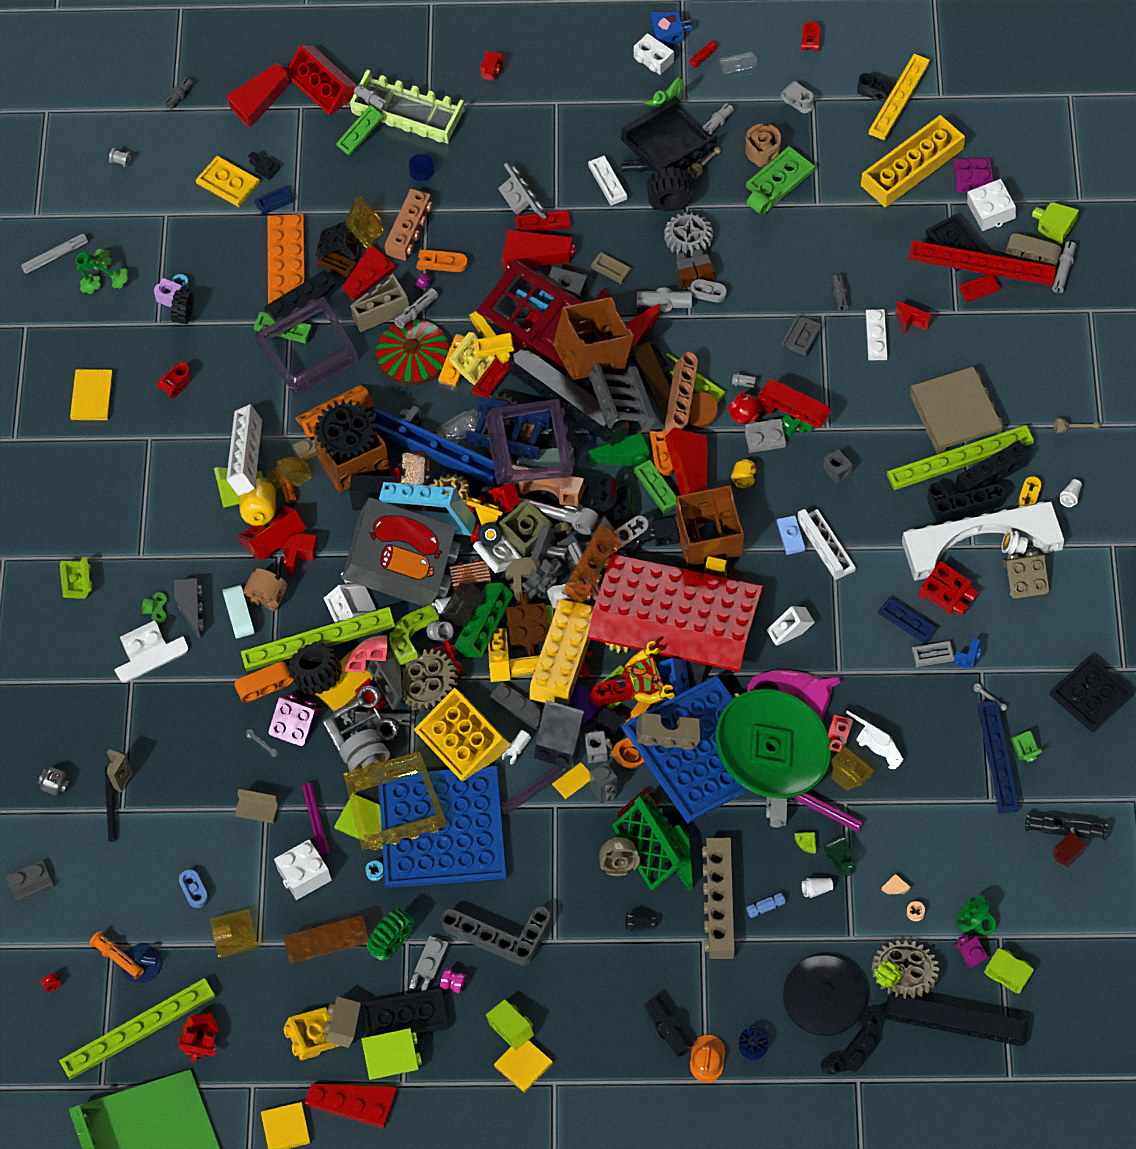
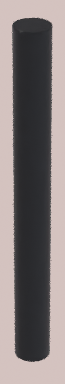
(110, 808)

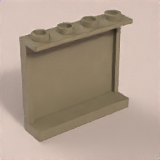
(955, 408)

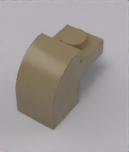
(517, 573)

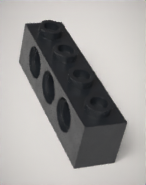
(993, 468)

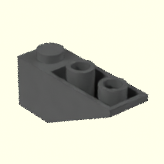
(187, 598)

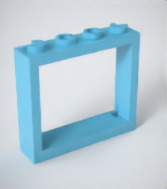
(459, 516)

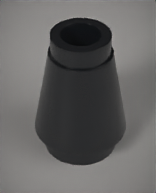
(638, 922)

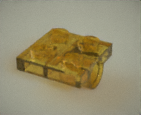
(364, 222)
(233, 933)

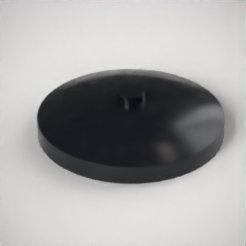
(824, 995)

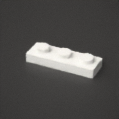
(607, 180)
(876, 334)

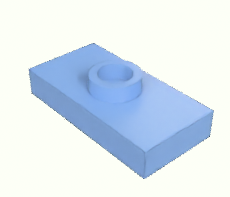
(790, 535)

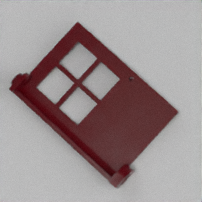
(546, 326)

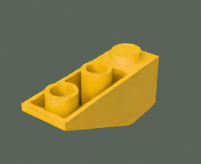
(499, 656)

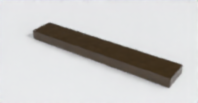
(654, 377)

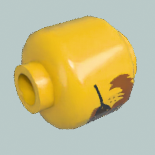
(744, 473)

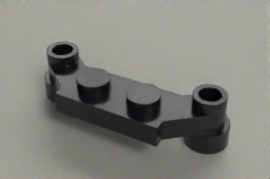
(859, 1047)

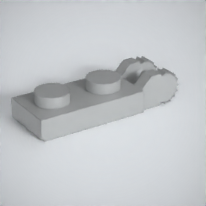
(429, 962)

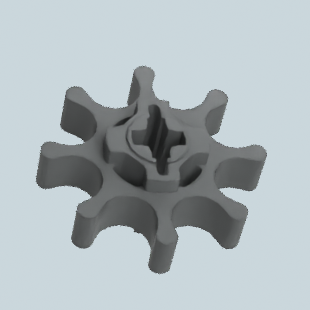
(542, 578)

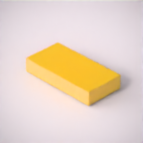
(494, 345)

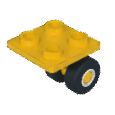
(488, 531)

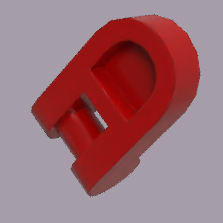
(810, 31)

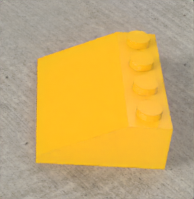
(461, 735)

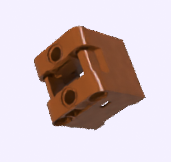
(602, 328)
(339, 471)
(720, 507)

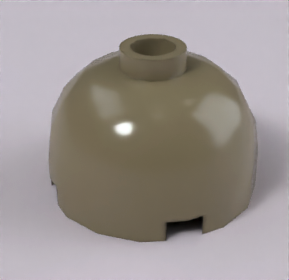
(618, 856)

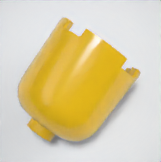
(258, 505)

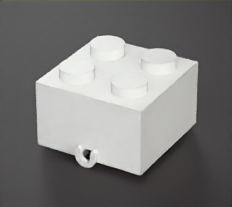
(991, 205)
(302, 869)

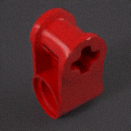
(173, 382)

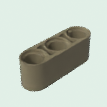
(1033, 250)

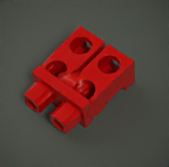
(948, 589)

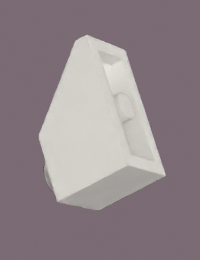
(790, 625)

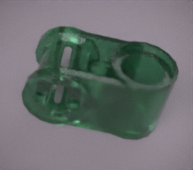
(841, 855)

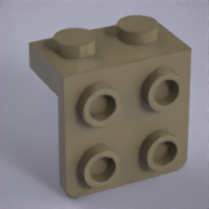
(1026, 574)

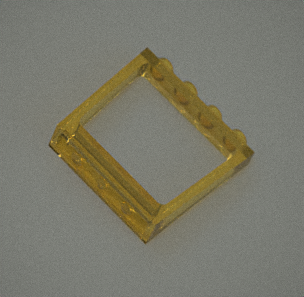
(385, 773)

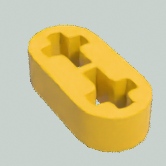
(1032, 494)

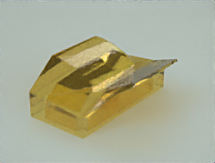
(850, 770)

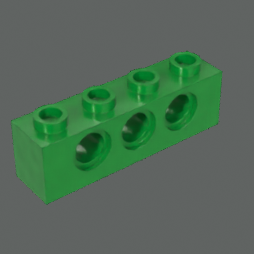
(485, 620)

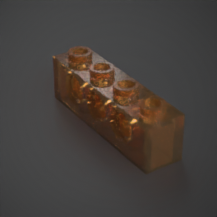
(602, 537)
(326, 939)

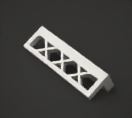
(822, 546)

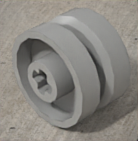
(363, 750)

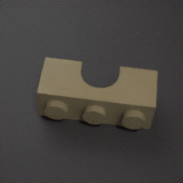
(652, 732)

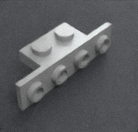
(517, 193)

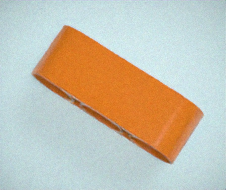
(263, 682)

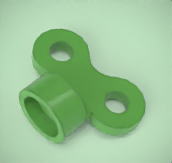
(154, 607)

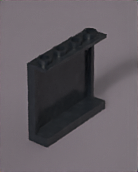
(667, 137)

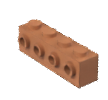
(408, 224)

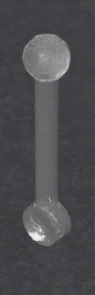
(250, 734)

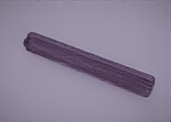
(532, 789)

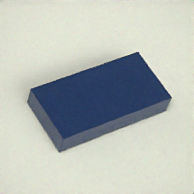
(274, 200)

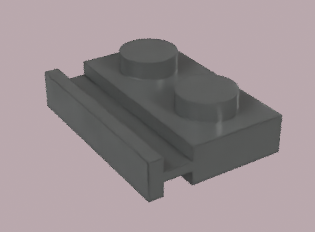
(801, 335)
(29, 881)

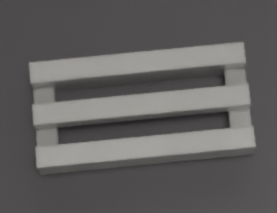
(949, 656)

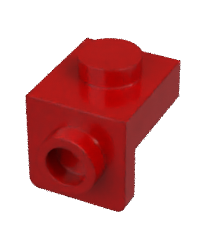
(202, 1023)

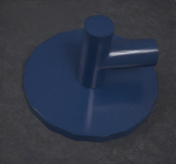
(146, 957)

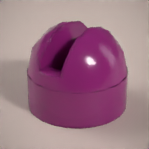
(423, 281)

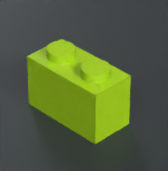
(510, 1024)

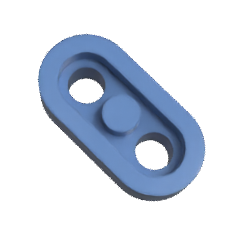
(193, 890)

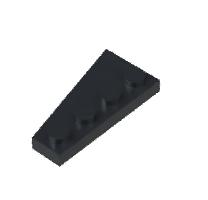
(298, 297)

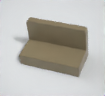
(257, 806)

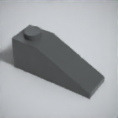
(387, 677)

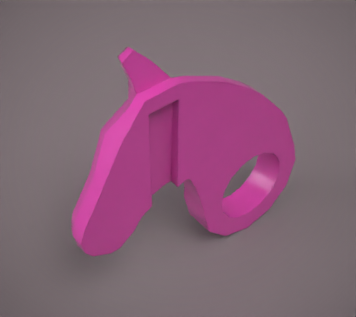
(804, 686)

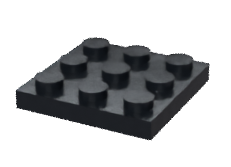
(1091, 693)

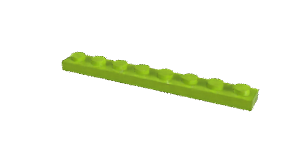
(957, 458)
(329, 634)
(137, 1029)

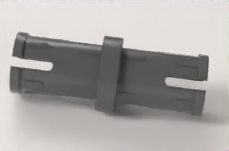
(178, 93)
(840, 292)

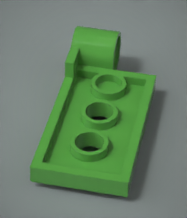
(769, 192)

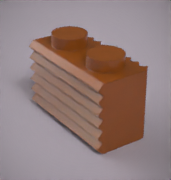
(470, 573)

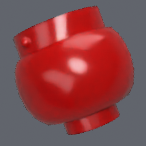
(744, 409)

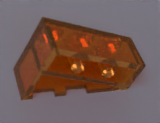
(414, 472)

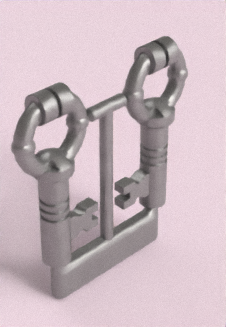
(337, 735)

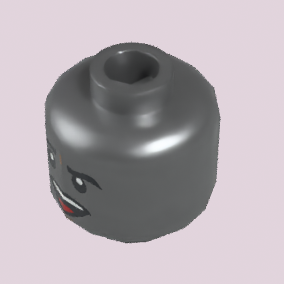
(53, 781)

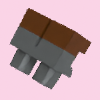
(693, 268)

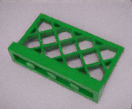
(659, 830)

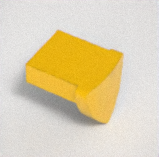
(716, 566)

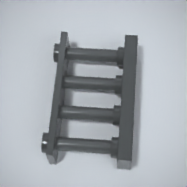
(634, 389)

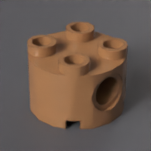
(762, 144)
(265, 589)

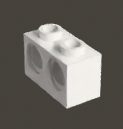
(653, 54)

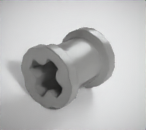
(120, 157)

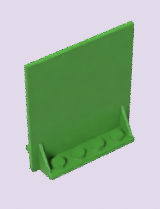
(149, 1116)

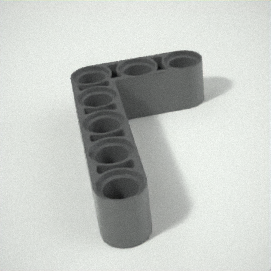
(499, 937)

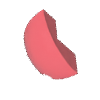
(370, 649)

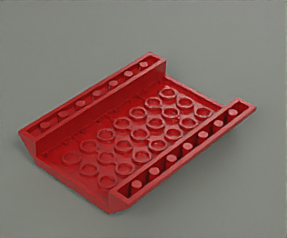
(679, 608)

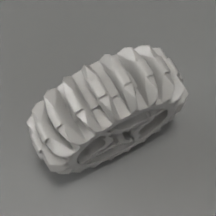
(678, 229)

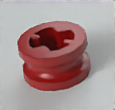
(51, 982)

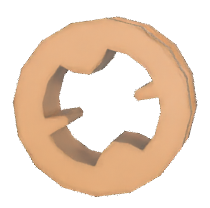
(917, 905)

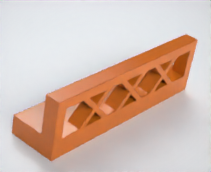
(357, 394)

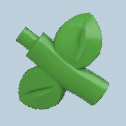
(663, 96)

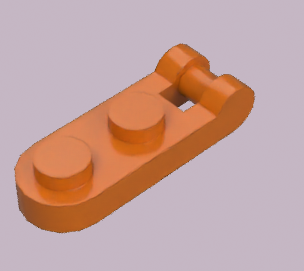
(441, 261)
(660, 452)

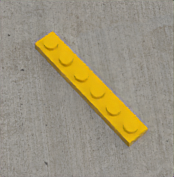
(899, 97)

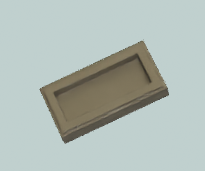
(611, 268)

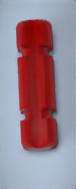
(702, 54)

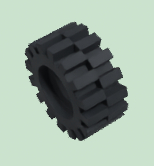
(181, 307)

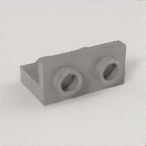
(764, 435)

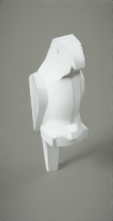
(879, 742)

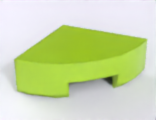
(806, 841)

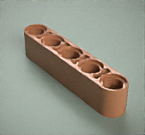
(681, 392)

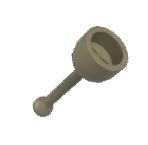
(696, 170)
(1062, 425)

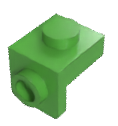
(1025, 746)

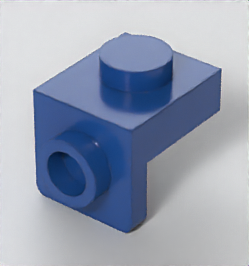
(967, 660)

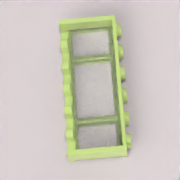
(411, 109)

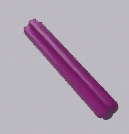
(830, 811)
(315, 819)

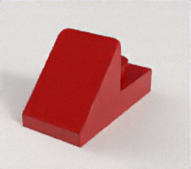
(908, 314)

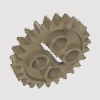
(427, 679)
(916, 965)

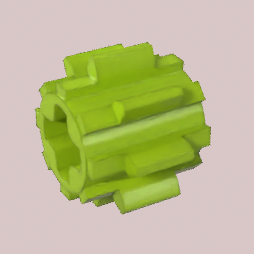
(888, 974)

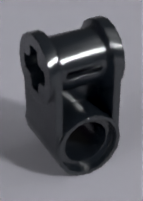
(872, 87)

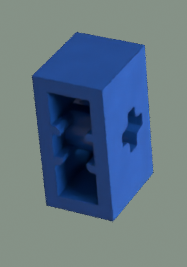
(674, 673)

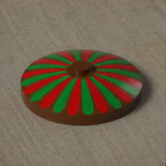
(412, 353)

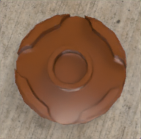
(702, 410)

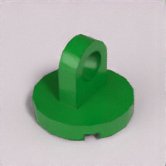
(973, 914)

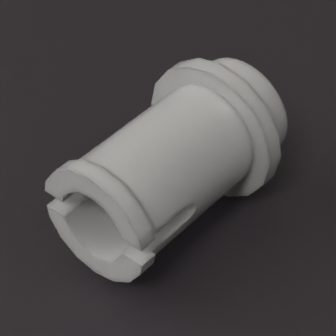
(743, 380)

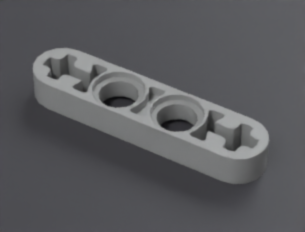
(631, 523)

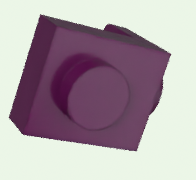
(970, 949)

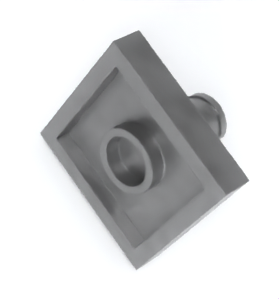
(547, 547)

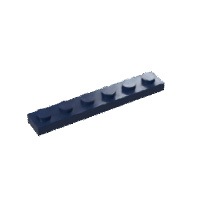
(998, 757)

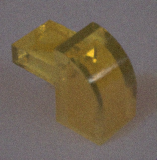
(289, 470)

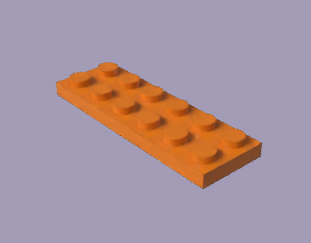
(285, 254)

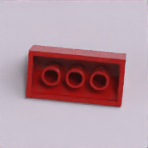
(320, 79)

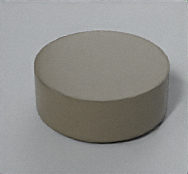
(562, 529)

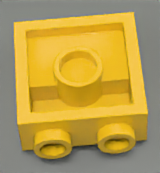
(308, 1034)

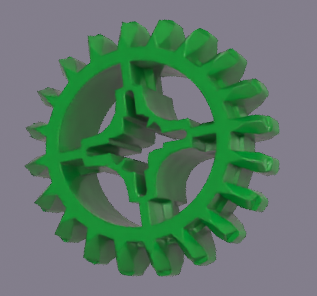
(390, 934)

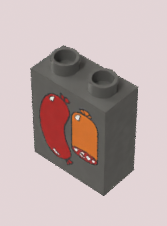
(401, 553)

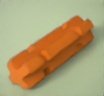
(288, 493)

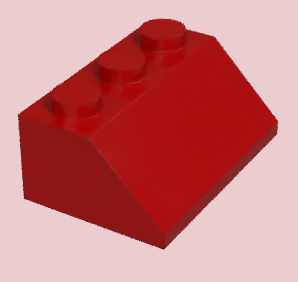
(267, 538)

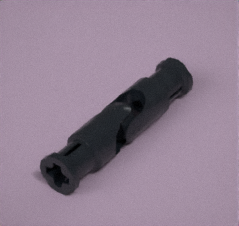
(1080, 828)

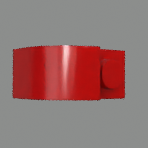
(299, 547)

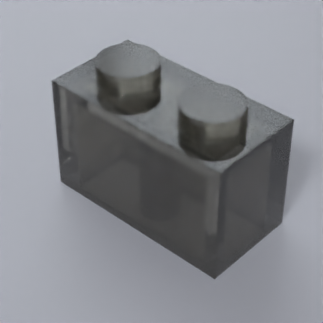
(462, 604)

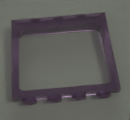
(320, 371)
(499, 446)

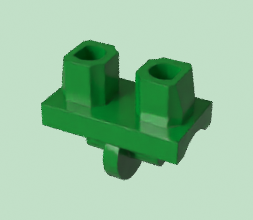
(793, 424)

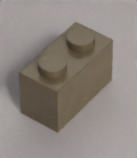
(342, 1021)

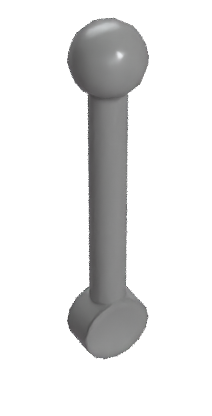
(977, 688)

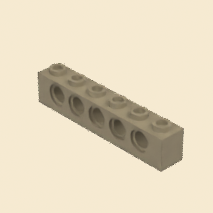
(721, 849)

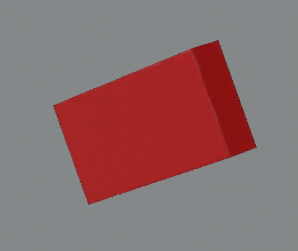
(979, 288)

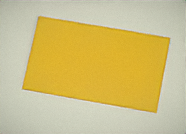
(572, 780)

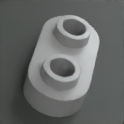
(709, 290)

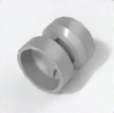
(439, 630)

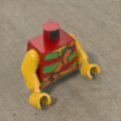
(643, 679)

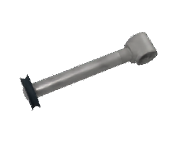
(582, 520)

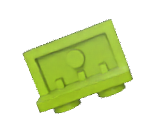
(75, 578)

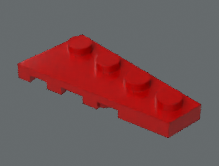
(358, 1103)

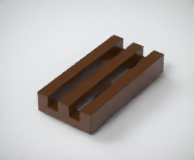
(335, 266)

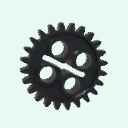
(353, 415)

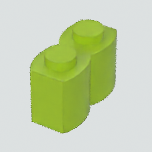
(1009, 970)

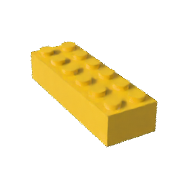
(912, 161)
(562, 653)

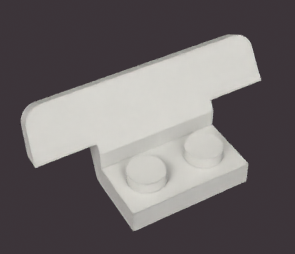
(349, 601)
(147, 651)

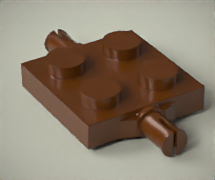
(527, 624)

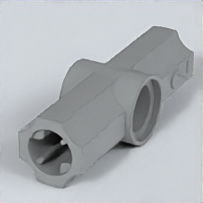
(665, 298)

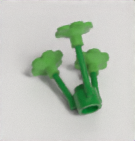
(101, 261)

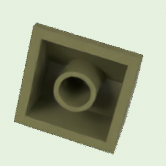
(523, 527)

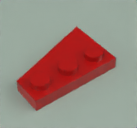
(368, 273)

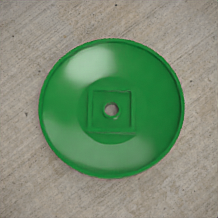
(786, 724)

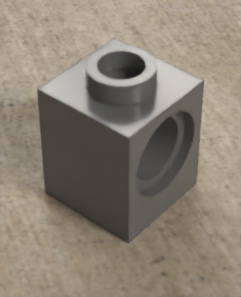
(840, 472)

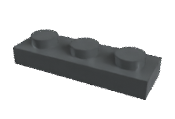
(517, 705)

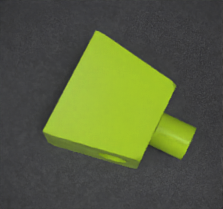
(1056, 221)

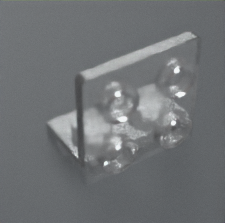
(456, 428)

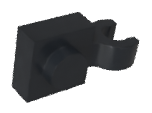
(265, 167)

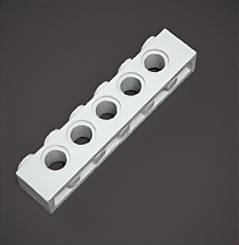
(244, 450)

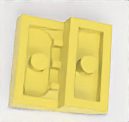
(466, 359)

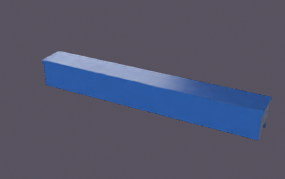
(435, 447)

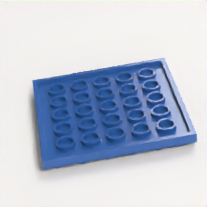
(696, 776)
(461, 851)

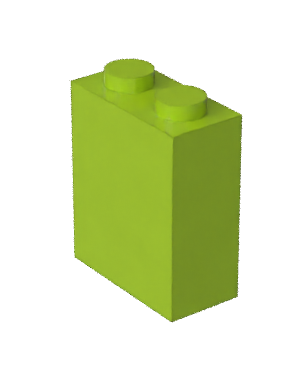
(391, 1053)

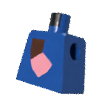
(668, 27)

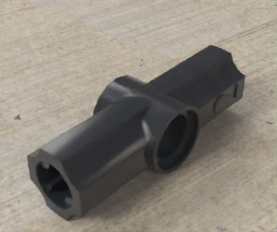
(668, 1026)

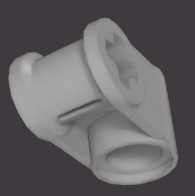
(798, 97)

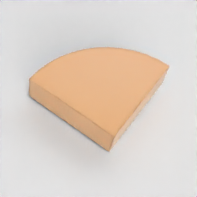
(895, 886)

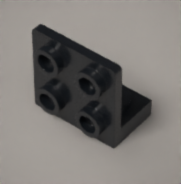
(338, 238)

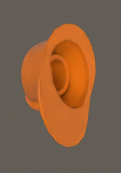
(626, 754)
(707, 1058)

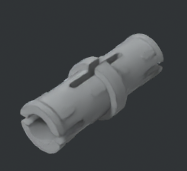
(370, 97)
(718, 118)

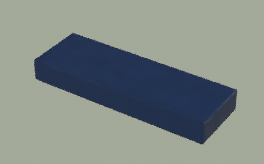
(907, 620)

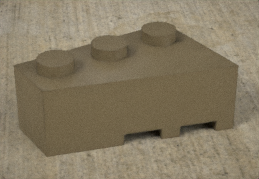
(380, 305)

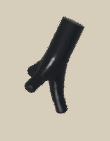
(638, 541)

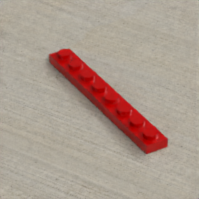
(982, 263)

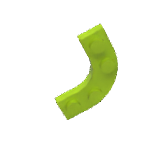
(405, 628)

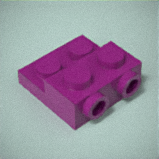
(972, 173)

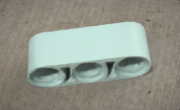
(238, 611)

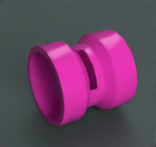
(453, 981)

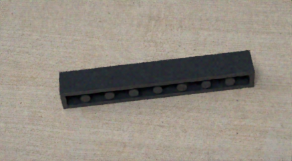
(572, 398)

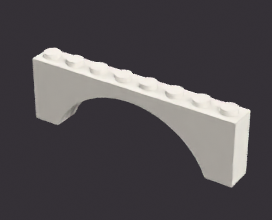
(928, 544)

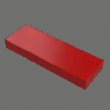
(535, 223)

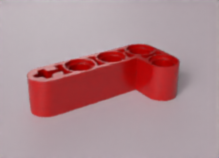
(792, 402)
(609, 694)

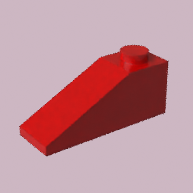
(642, 325)

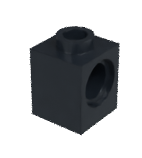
(664, 532)

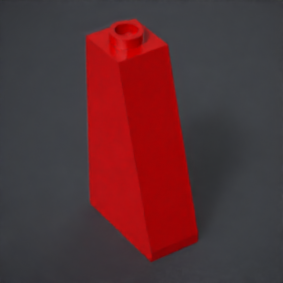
(258, 94)
(536, 249)
(688, 460)

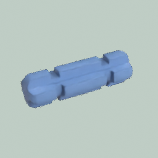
(765, 905)

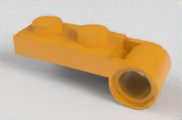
(449, 374)

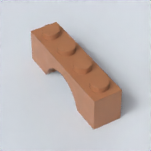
(566, 489)

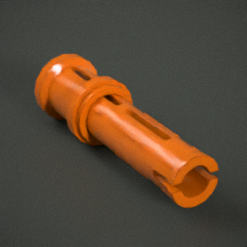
(110, 949)

